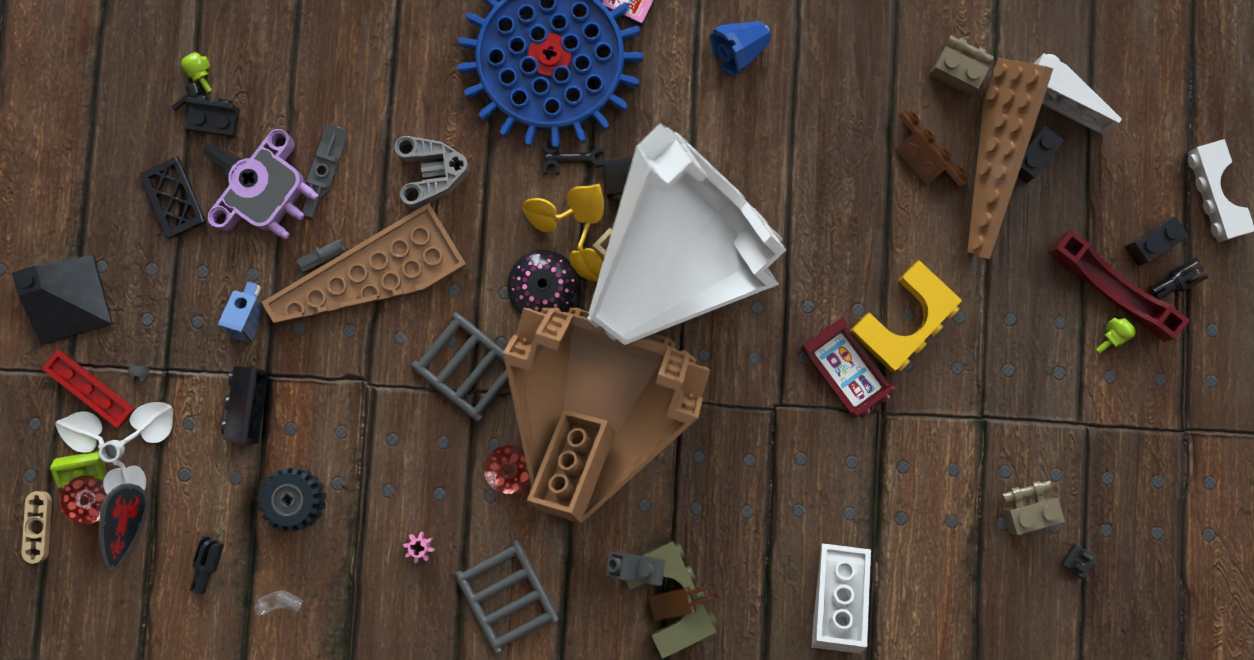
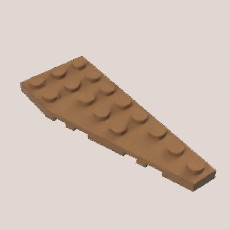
(1005, 131)
(387, 265)

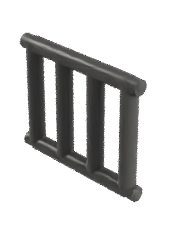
(439, 381)
(486, 621)

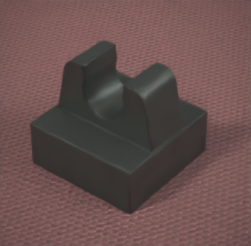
(1078, 560)

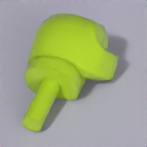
(196, 68)
(1117, 333)

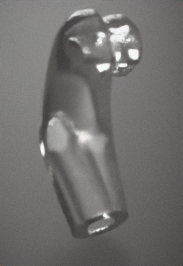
(277, 600)

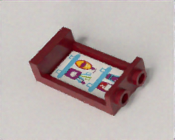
(847, 369)

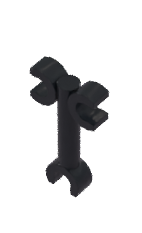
(553, 156)

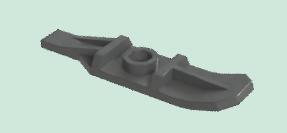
(328, 156)

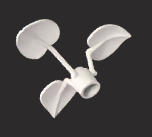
(82, 429)

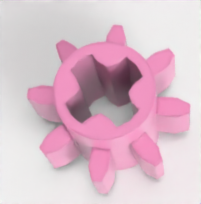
(424, 543)

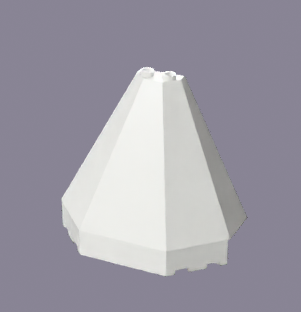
(679, 243)

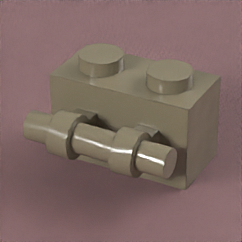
(960, 70)
(1031, 515)

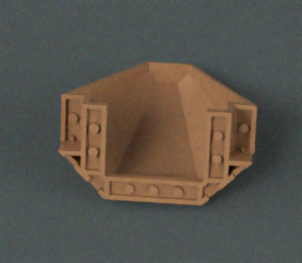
(638, 387)

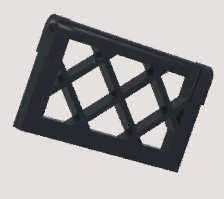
(153, 195)

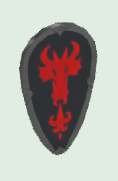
(121, 522)

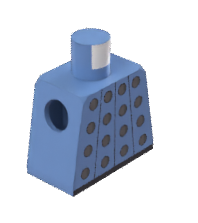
(242, 313)

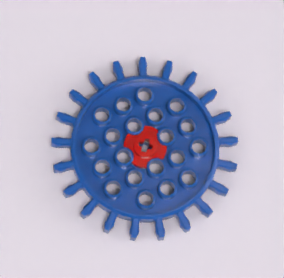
(533, 111)

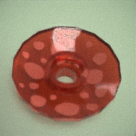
(495, 469)
(87, 487)

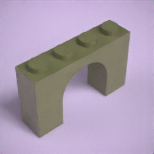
(689, 627)

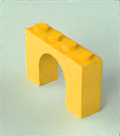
(937, 304)

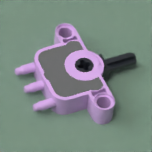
(272, 193)

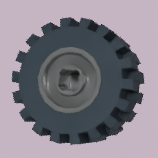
(291, 499)

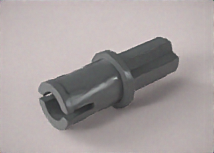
(320, 255)

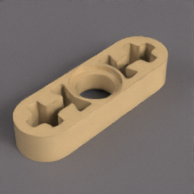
(42, 545)

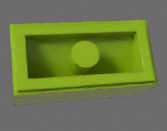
(78, 465)

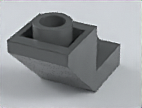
(635, 567)

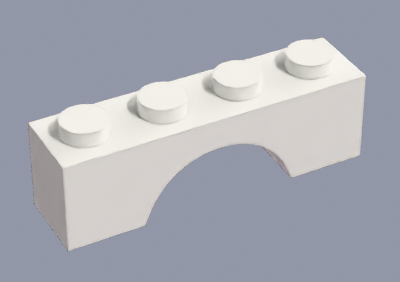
(1226, 218)

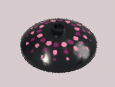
(546, 265)

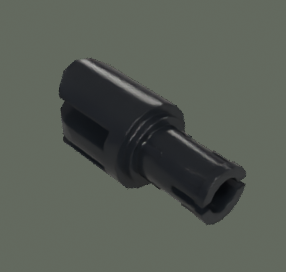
(1177, 281)
(205, 563)

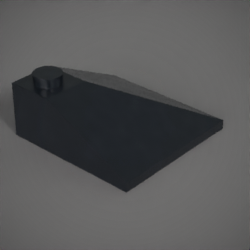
(63, 298)

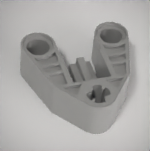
(430, 150)

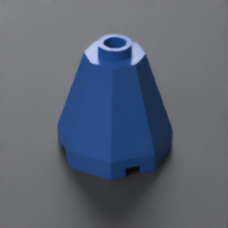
(739, 44)

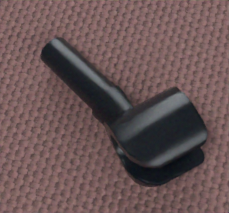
(192, 90)

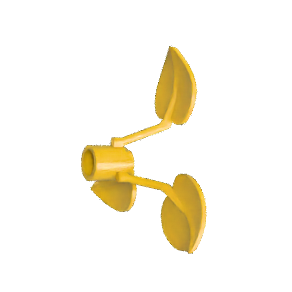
(588, 207)

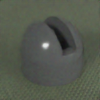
(134, 371)

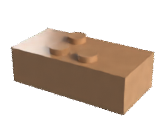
(571, 465)

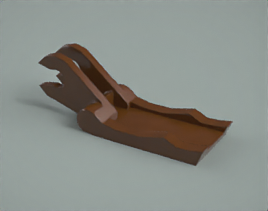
(678, 602)

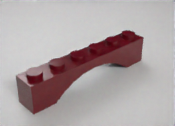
(1088, 265)

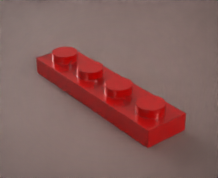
(88, 388)

